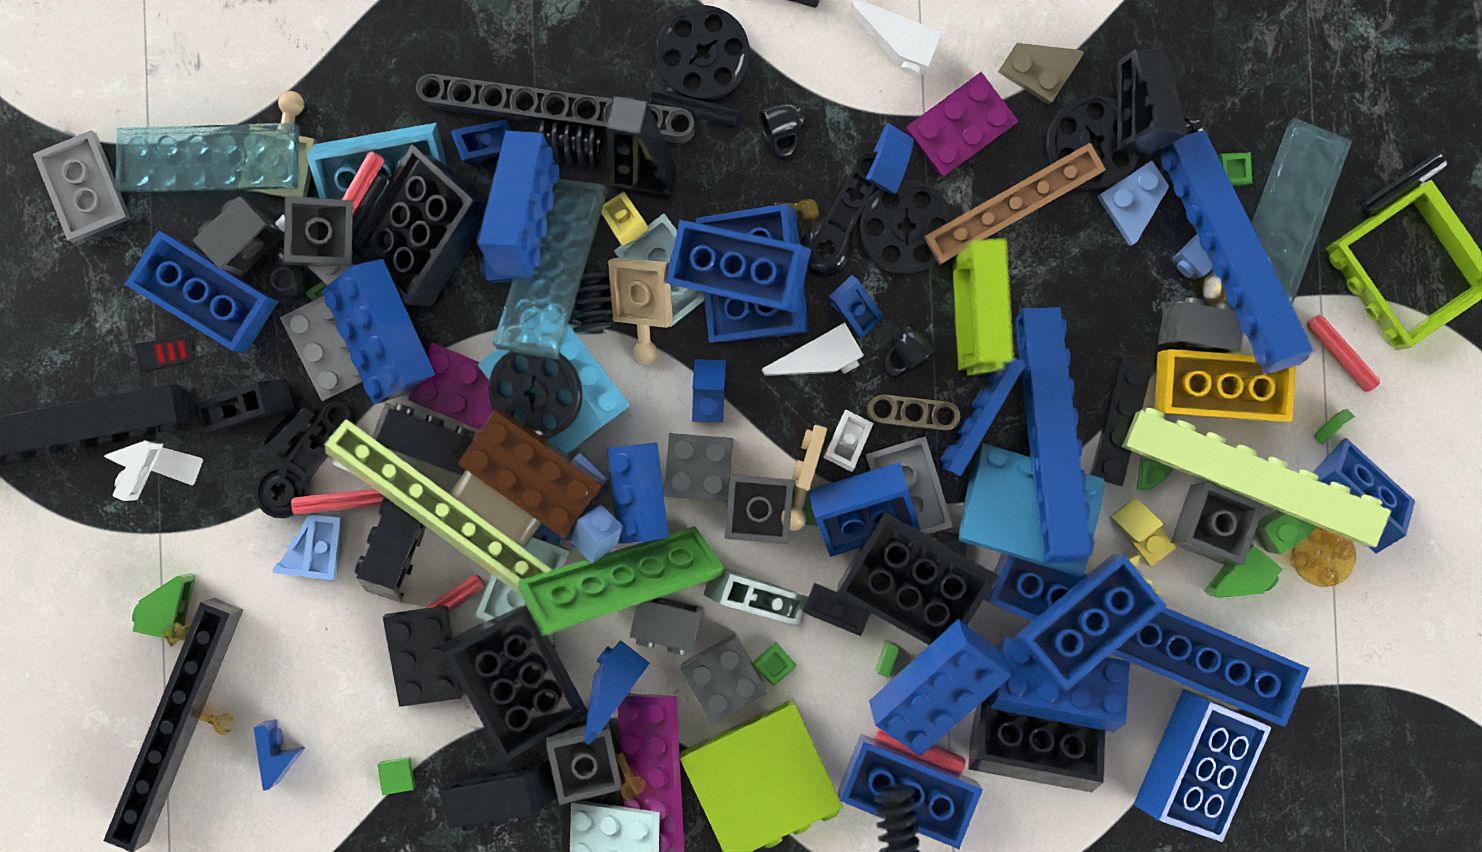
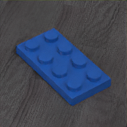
(986, 407)

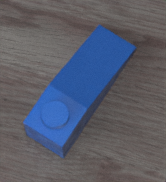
(611, 684)

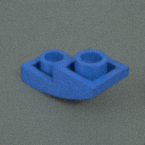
(891, 159)

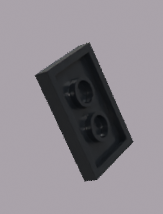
(415, 655)

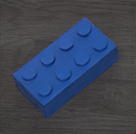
(519, 205)
(738, 265)
(201, 293)
(377, 331)
(1090, 621)
(939, 688)
(1092, 702)
(942, 797)

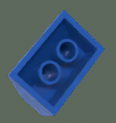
(1356, 471)
(637, 492)
(853, 506)

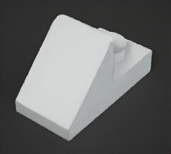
(848, 440)
(138, 463)

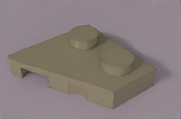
(1040, 68)

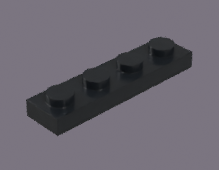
(1125, 400)

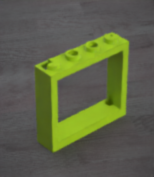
(1451, 235)
(982, 307)

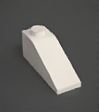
(901, 38)
(823, 355)

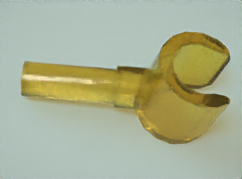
(808, 208)
(175, 633)
(216, 721)
(633, 784)

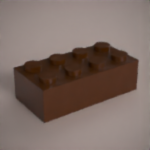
(531, 472)

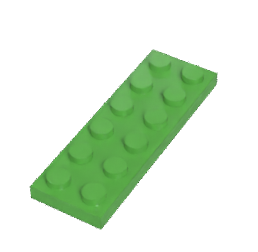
(619, 580)

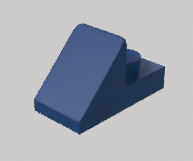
(480, 141)
(855, 306)
(708, 390)
(272, 760)

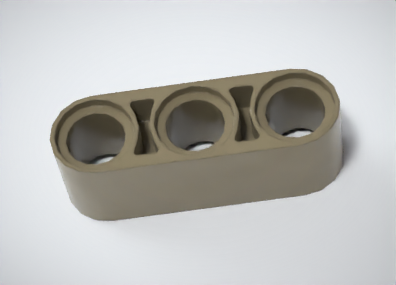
(928, 411)
(495, 509)

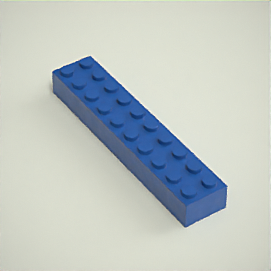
(1169, 645)

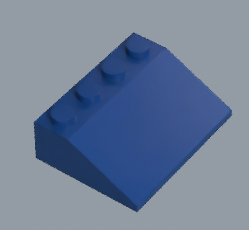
(742, 320)
(1201, 766)

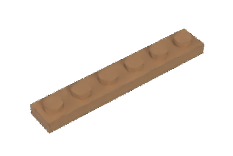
(1015, 203)

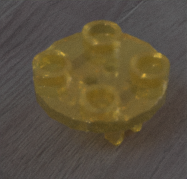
(1316, 568)

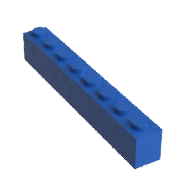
(1236, 253)
(1053, 436)

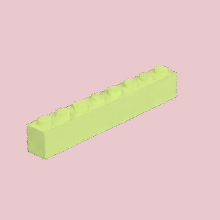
(1256, 478)
(432, 506)

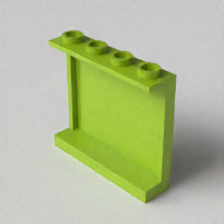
(761, 780)

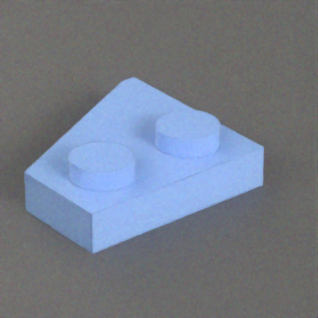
(1134, 200)
(315, 549)

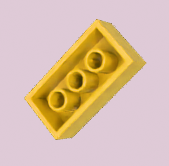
(1222, 387)

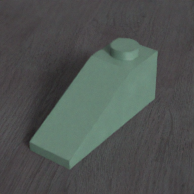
(756, 597)

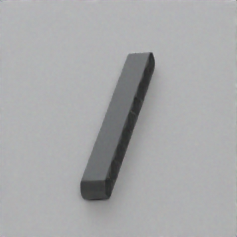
(543, 100)

